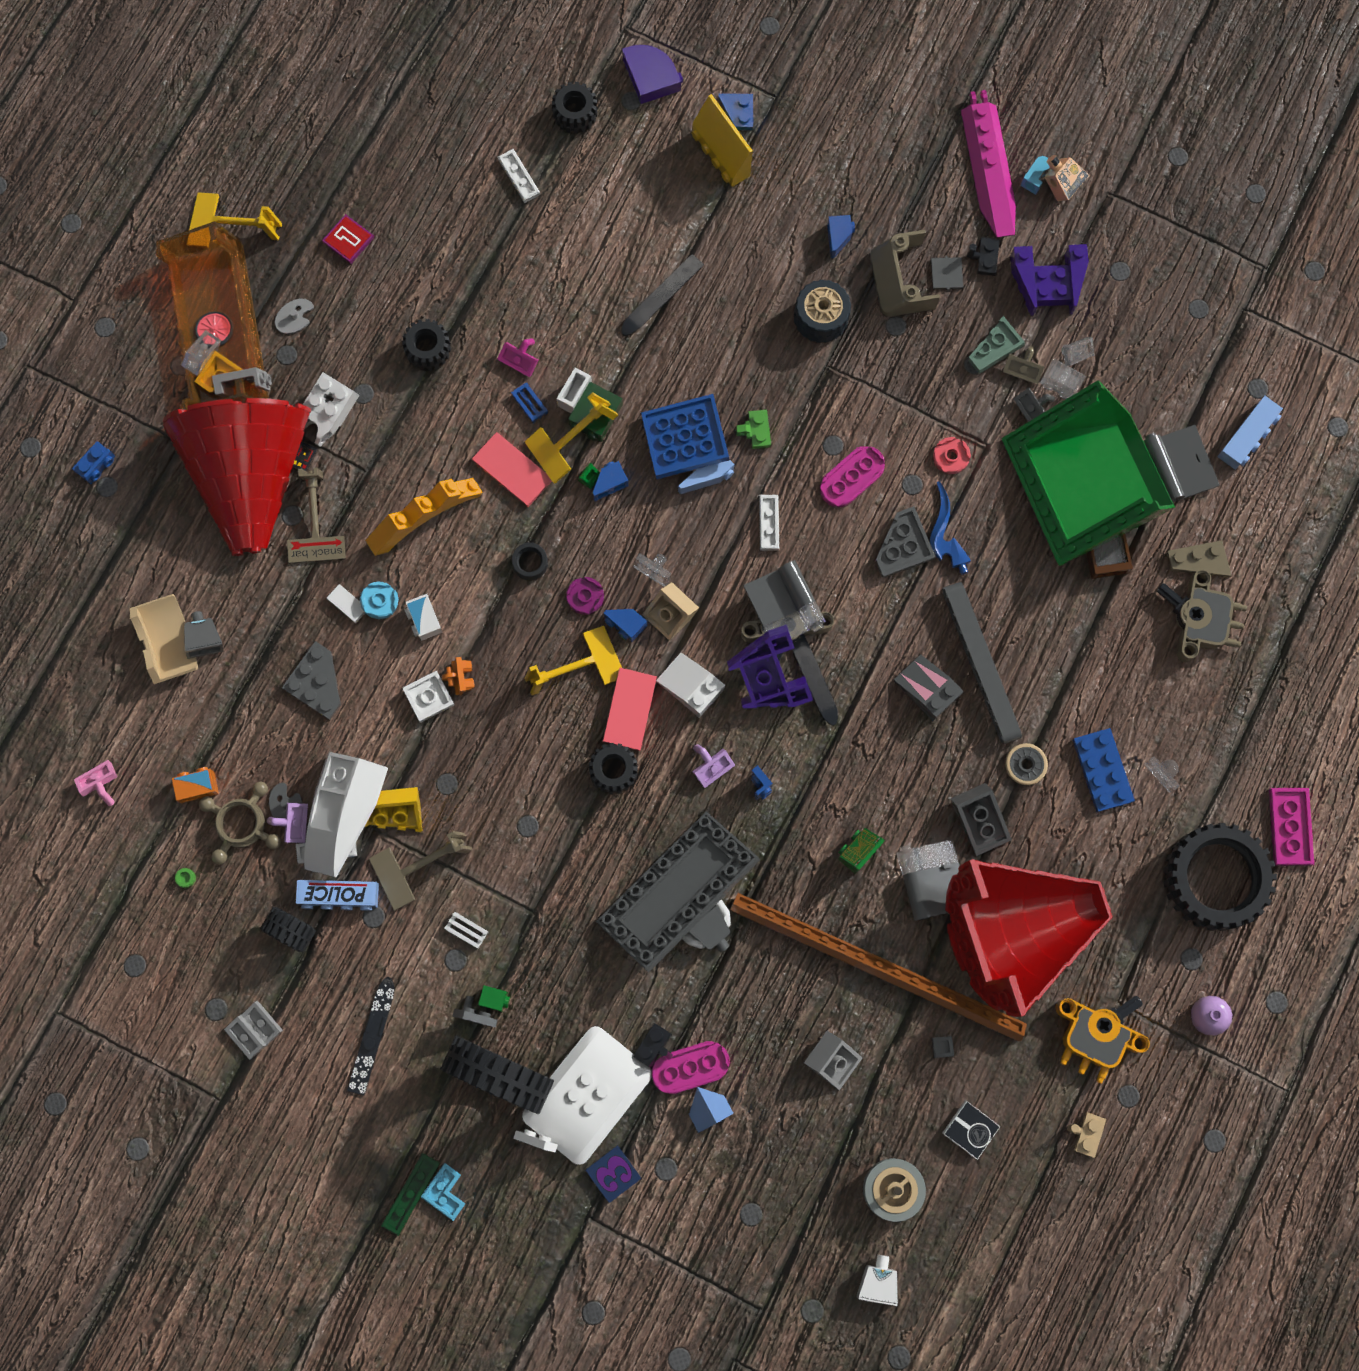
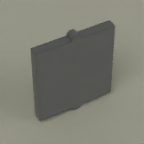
(947, 273)

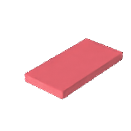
(512, 469)
(629, 709)

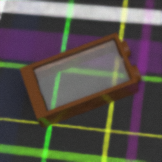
(1110, 559)

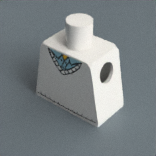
(879, 1283)

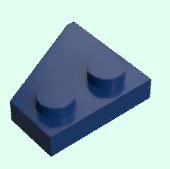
(739, 109)

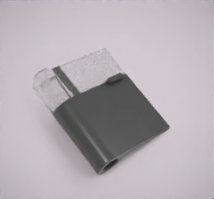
(927, 876)

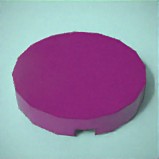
(585, 595)

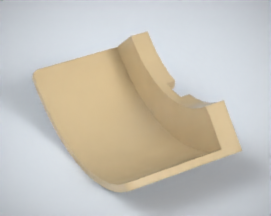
(162, 629)

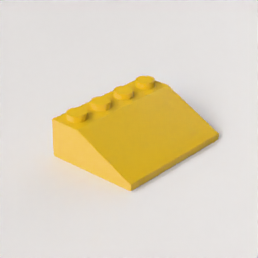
(722, 142)

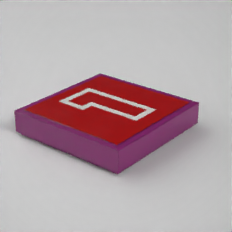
(348, 239)

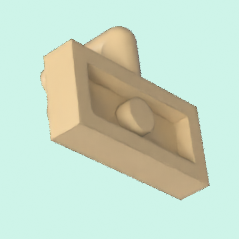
(1088, 1133)

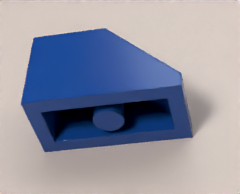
(839, 233)
(610, 480)

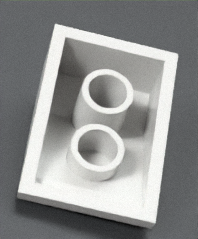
(691, 684)

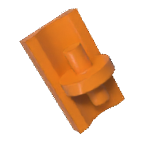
(455, 676)

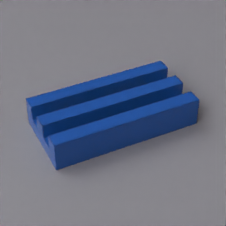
(538, 415)

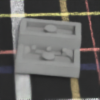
(253, 1030)

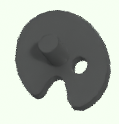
(278, 809)

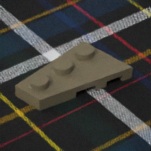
(1200, 557)

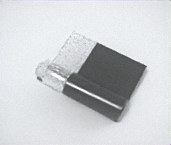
(785, 599)

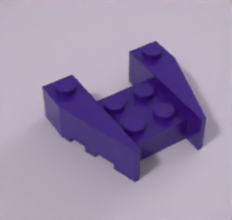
(1050, 284)
(764, 674)

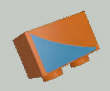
(195, 785)

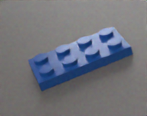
(1103, 770)

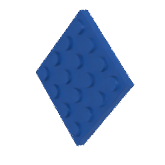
(685, 436)

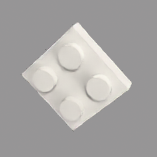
(428, 696)

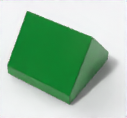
(589, 476)

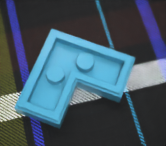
(439, 1193)

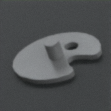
(291, 321)

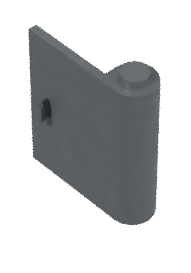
(1182, 462)

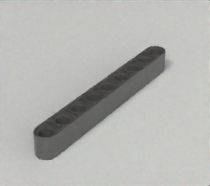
(981, 663)

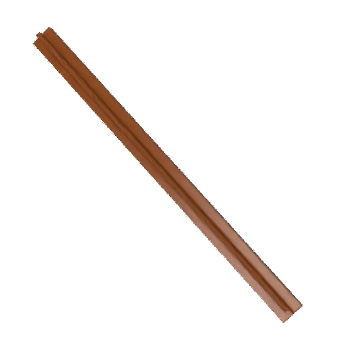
(879, 967)

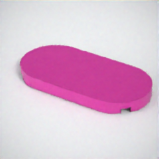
(852, 476)
(690, 1067)

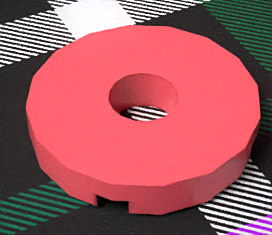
(944, 463)

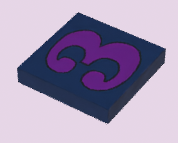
(613, 1174)

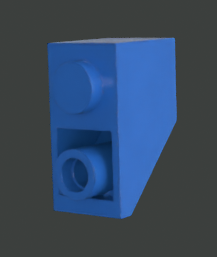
(626, 621)

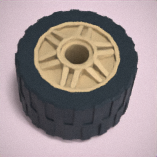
(822, 311)

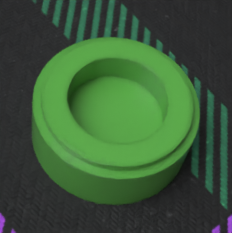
(185, 878)

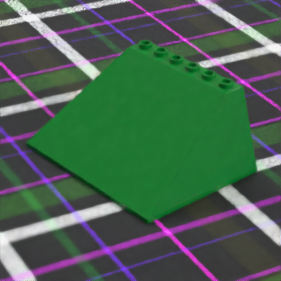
(1086, 472)

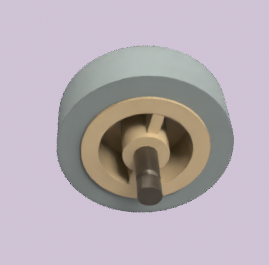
(894, 1189)

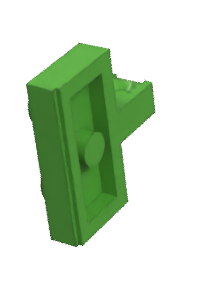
(756, 429)

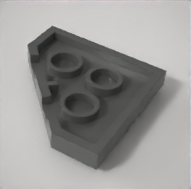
(904, 544)
(315, 681)

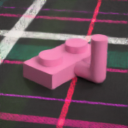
(95, 779)

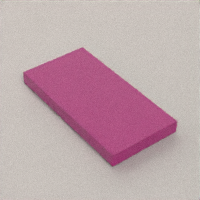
(1291, 826)

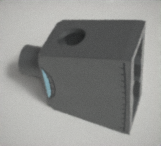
(201, 637)

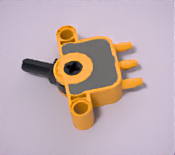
(1099, 1046)

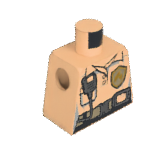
(1064, 177)

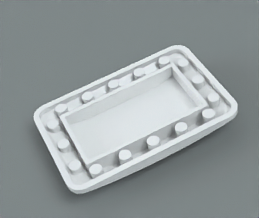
(589, 1095)

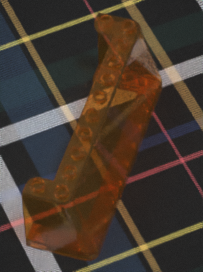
(207, 277)

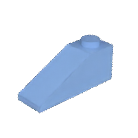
(707, 476)

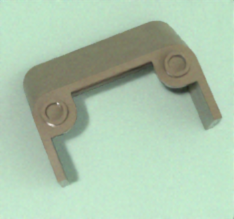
(892, 294)

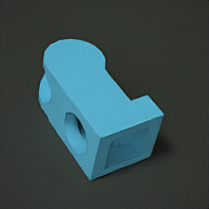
(1032, 179)

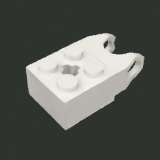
(325, 413)

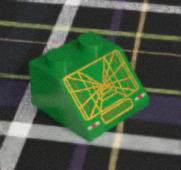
(860, 850)

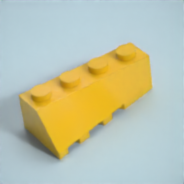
(397, 809)

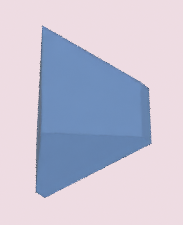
(708, 1109)

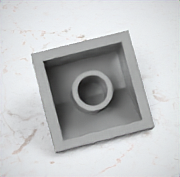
(833, 1060)

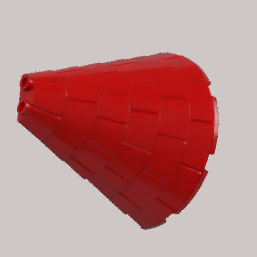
(240, 462)
(1020, 929)

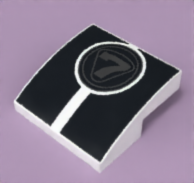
(971, 1129)

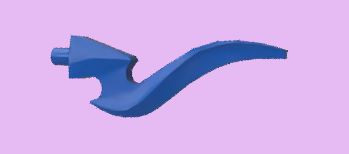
(939, 545)

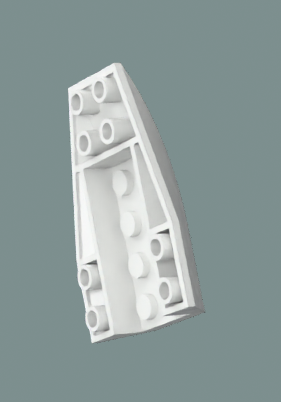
(340, 810)

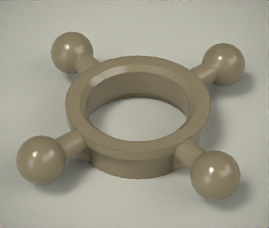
(272, 841)

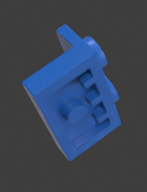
(94, 462)
(761, 780)

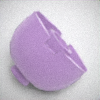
(1211, 1015)

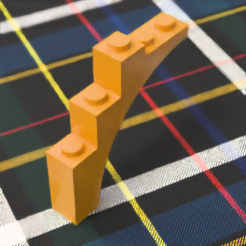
(419, 510)

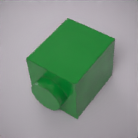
(494, 998)

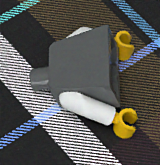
(711, 929)

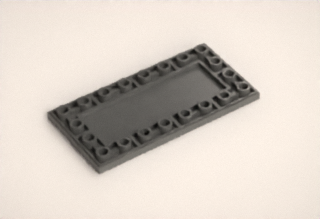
(677, 891)

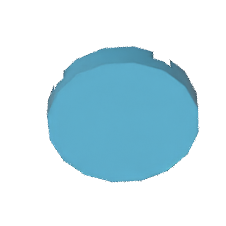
(379, 600)

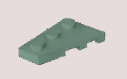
(997, 346)

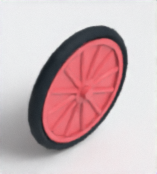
(217, 324)

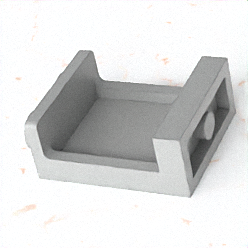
(224, 382)

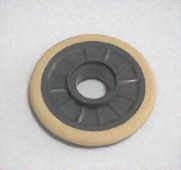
(1026, 776)

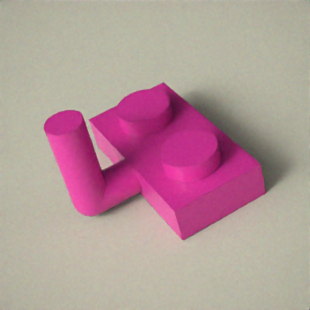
(518, 358)

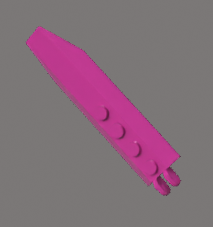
(989, 165)

